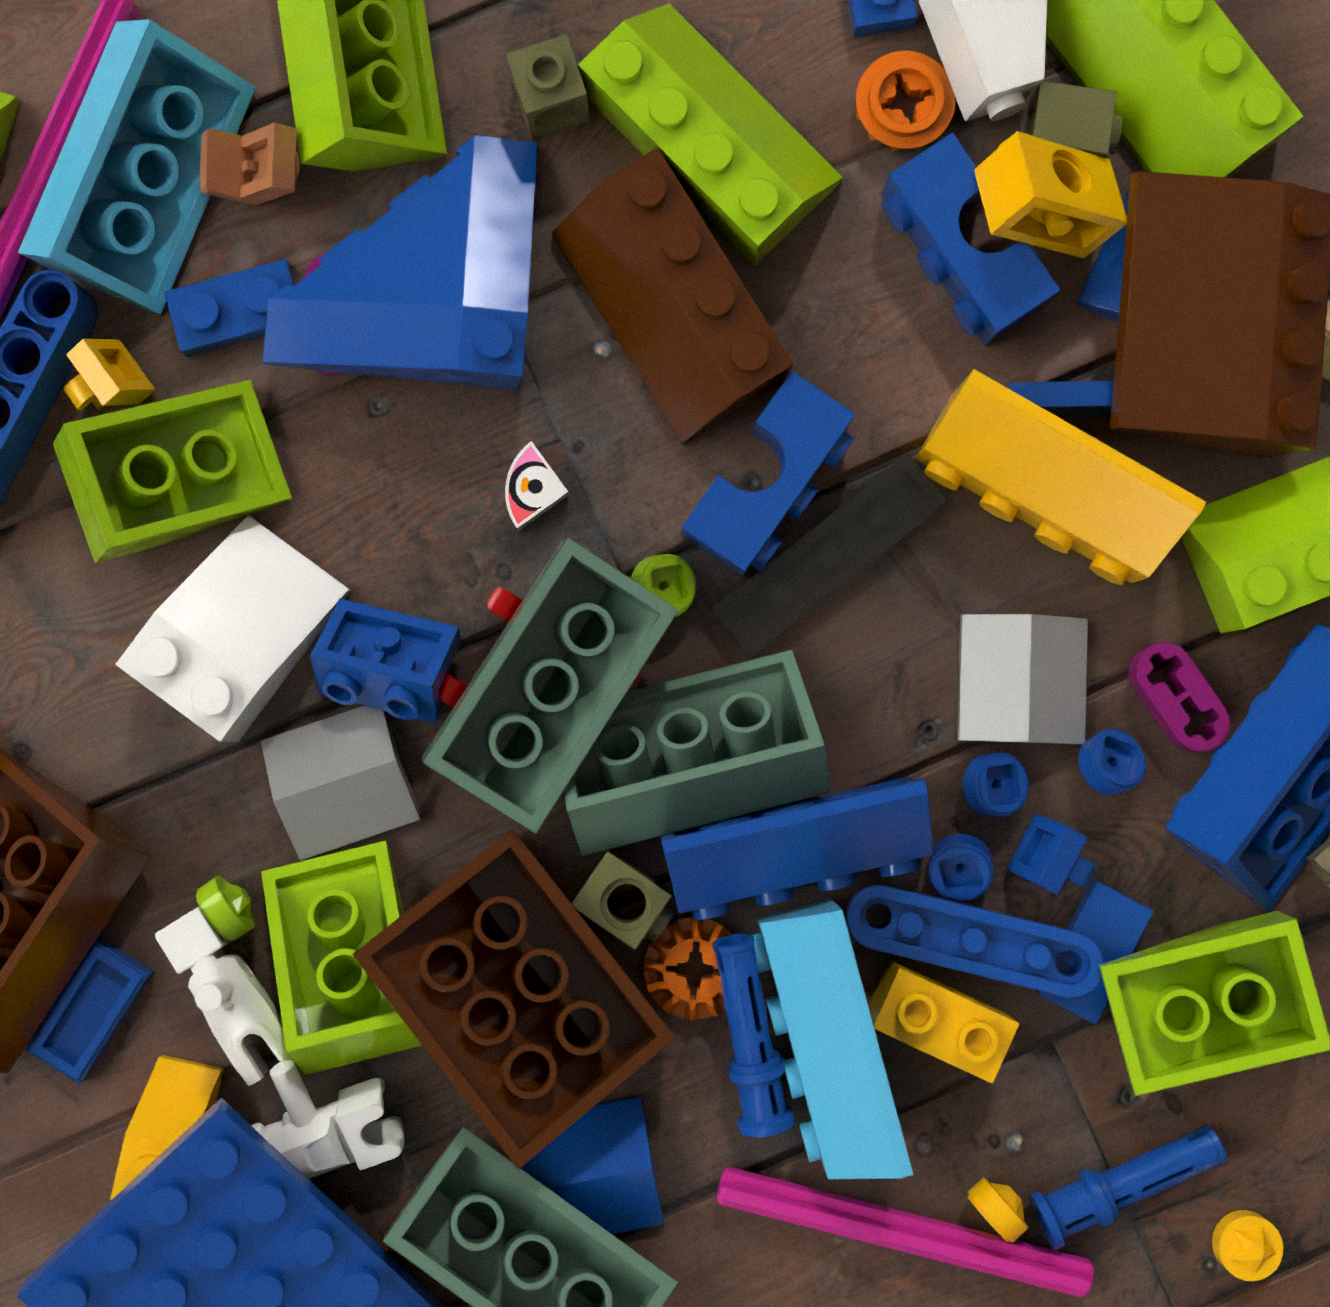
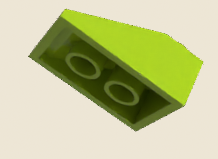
(169, 469)
(316, 922)
(1215, 1003)

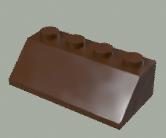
(671, 297)

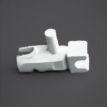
(225, 993)
(336, 1132)

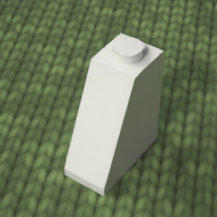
(989, 51)

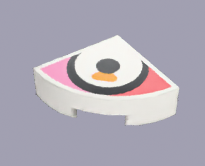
(531, 487)

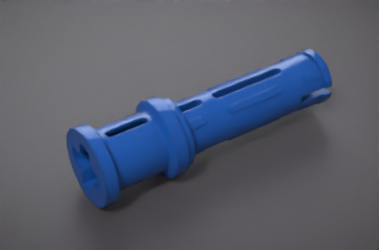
(755, 1063)
(1101, 1195)

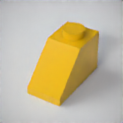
(171, 1103)

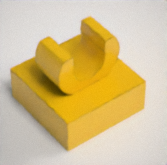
(106, 375)

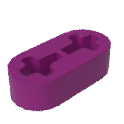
(1190, 688)

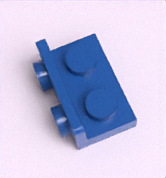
(384, 660)

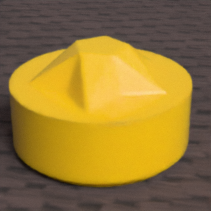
(1000, 1207)
(1247, 1245)

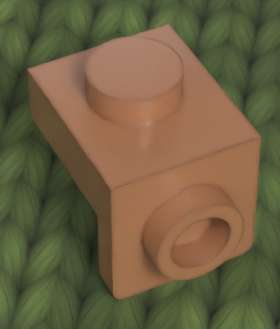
(251, 165)

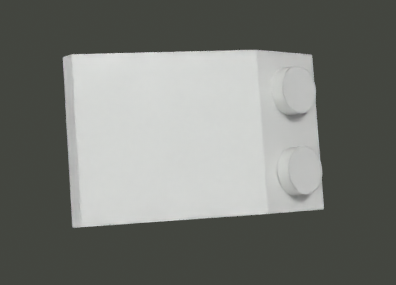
(233, 630)

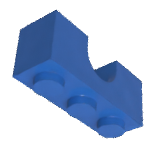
(988, 288)
(804, 432)

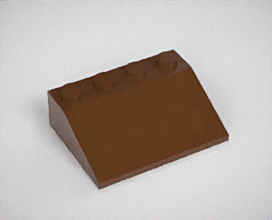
(1223, 313)
(58, 889)
(514, 998)

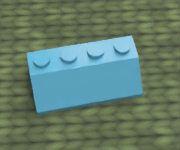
(130, 166)
(832, 1043)

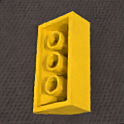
(1056, 480)

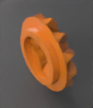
(919, 78)
(671, 988)

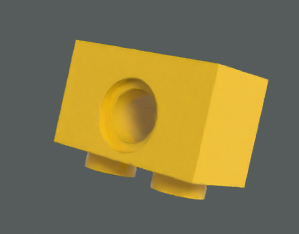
(1050, 195)
(941, 1021)

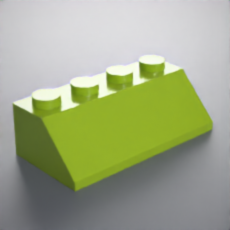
(1182, 78)
(361, 82)
(712, 127)
(1264, 548)

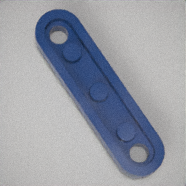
(975, 940)

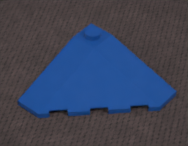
(427, 286)

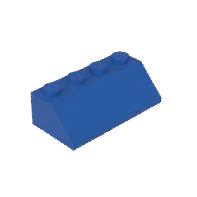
(1268, 785)
(799, 845)

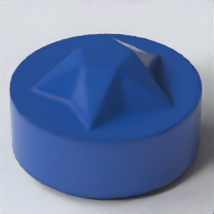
(1112, 762)
(995, 784)
(961, 867)

